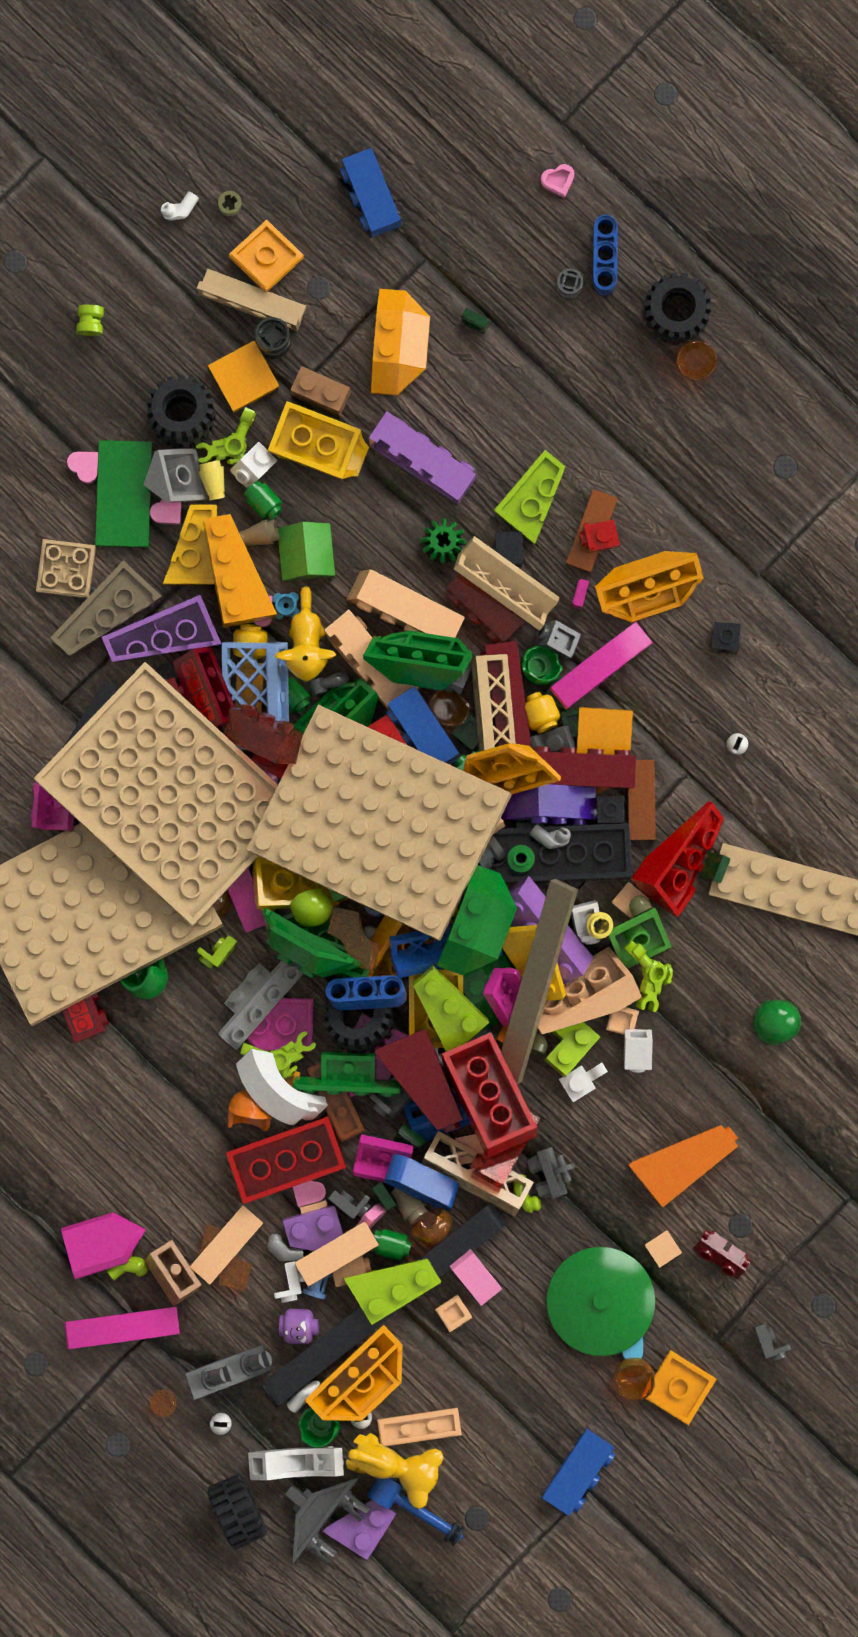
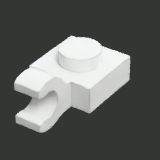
(580, 1082)

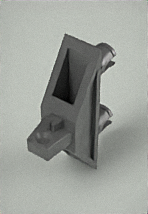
(228, 1371)
(314, 1512)

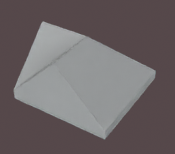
(175, 476)

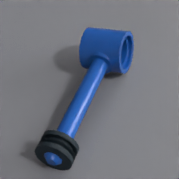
(388, 1491)

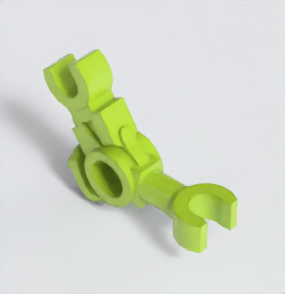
(232, 446)
(653, 974)
(285, 1055)

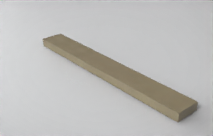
(537, 976)

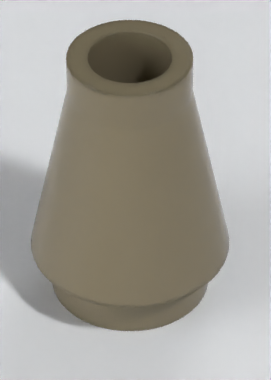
(260, 534)
(409, 1206)

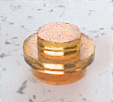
(163, 1403)

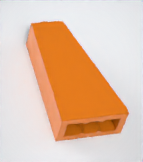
(681, 1164)

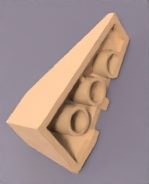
(600, 991)

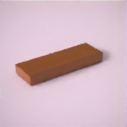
(598, 510)
(642, 803)
(340, 1110)

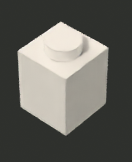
(637, 1050)

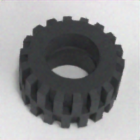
(677, 286)
(175, 392)
(362, 1038)
(236, 1511)

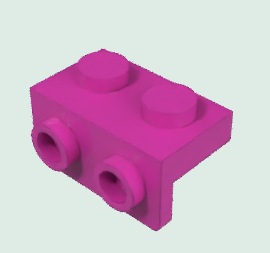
(48, 813)
(502, 992)
(375, 1156)

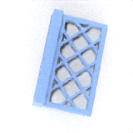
(275, 674)

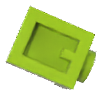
(222, 950)

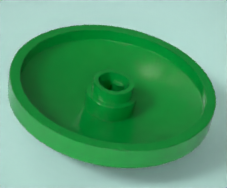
(600, 1301)

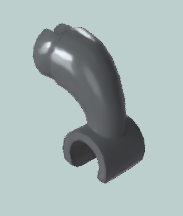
(320, 685)

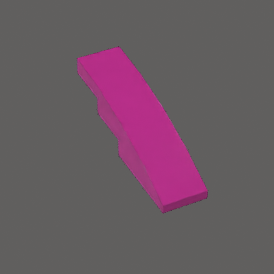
(601, 665)
(243, 899)
(121, 1327)

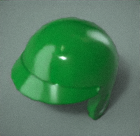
(148, 981)
(776, 1021)

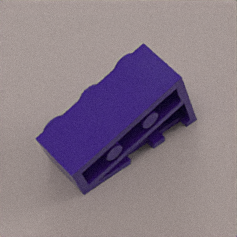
(553, 804)

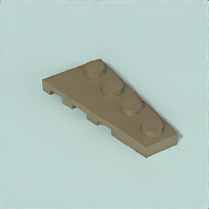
(109, 606)

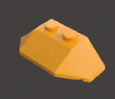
(398, 342)
(649, 585)
(511, 768)
(360, 1380)

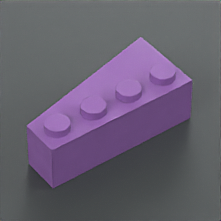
(422, 458)
(169, 631)
(529, 900)

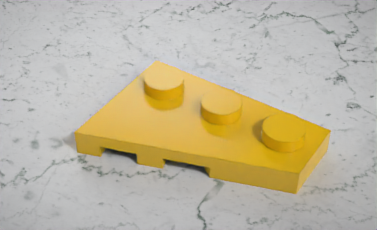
(191, 558)
(518, 946)

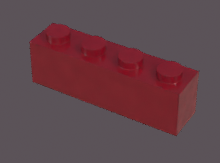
(517, 692)
(591, 768)

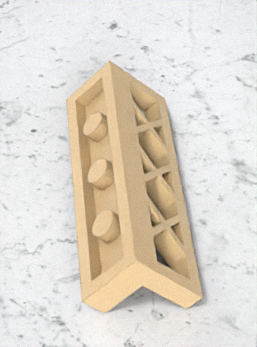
(250, 299)
(505, 582)
(483, 703)
(503, 1200)

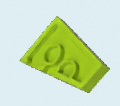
(532, 496)
(448, 1009)
(391, 1288)

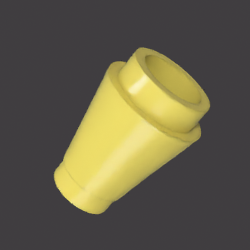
(213, 479)
(603, 927)

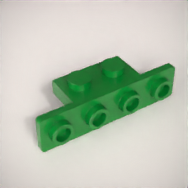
(348, 1074)

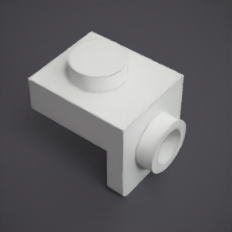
(253, 465)
(579, 916)
(294, 1278)

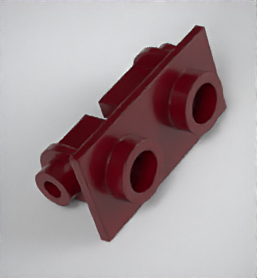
(711, 1249)

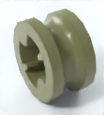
(237, 206)

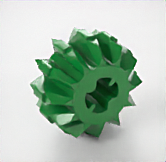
(433, 543)

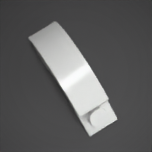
(273, 1093)
(295, 1463)

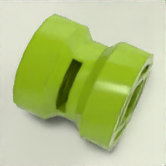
(90, 320)

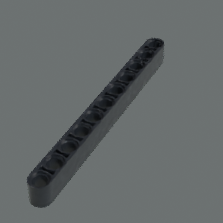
(357, 1326)

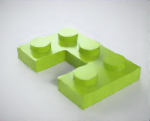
(574, 1044)

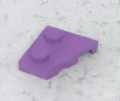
(313, 1228)
(362, 1535)

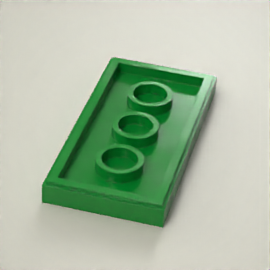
(121, 496)

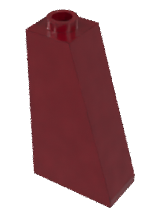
(421, 1074)

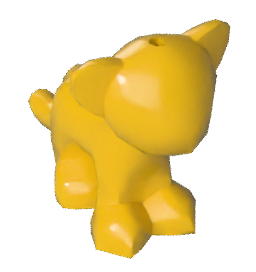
(306, 656)
(416, 1473)

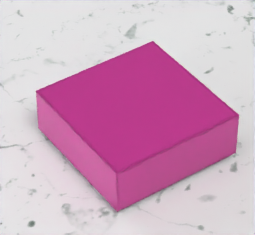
(580, 593)

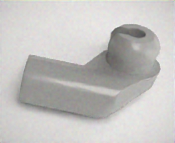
(551, 839)
(281, 1251)

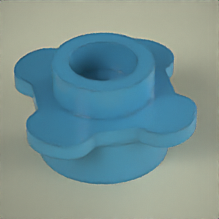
(281, 599)

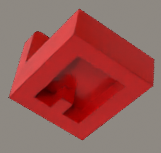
(599, 536)

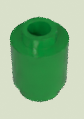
(263, 500)
(297, 696)
(518, 867)
(391, 1244)

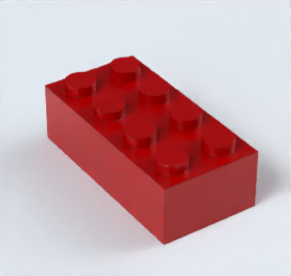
(489, 1095)
(286, 1160)

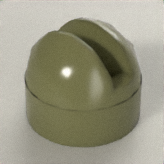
(639, 905)
(539, 1045)

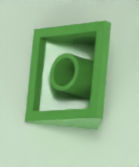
(306, 551)
(643, 929)

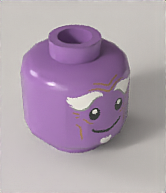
(298, 1326)

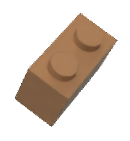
(320, 391)
(172, 1272)

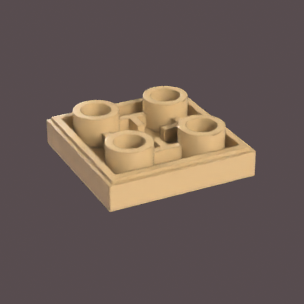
(66, 568)

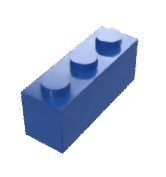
(370, 193)
(420, 726)
(579, 1472)

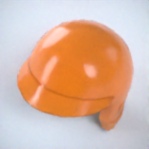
(245, 1110)

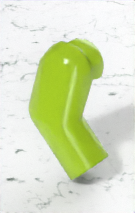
(530, 1203)
(134, 1265)

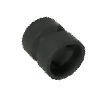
(273, 337)

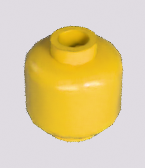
(250, 633)
(541, 712)

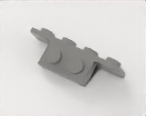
(256, 998)

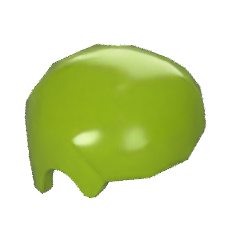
(311, 907)

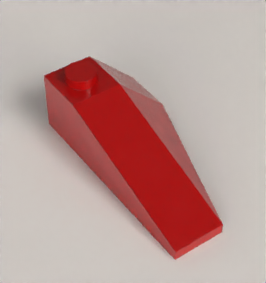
(671, 868)

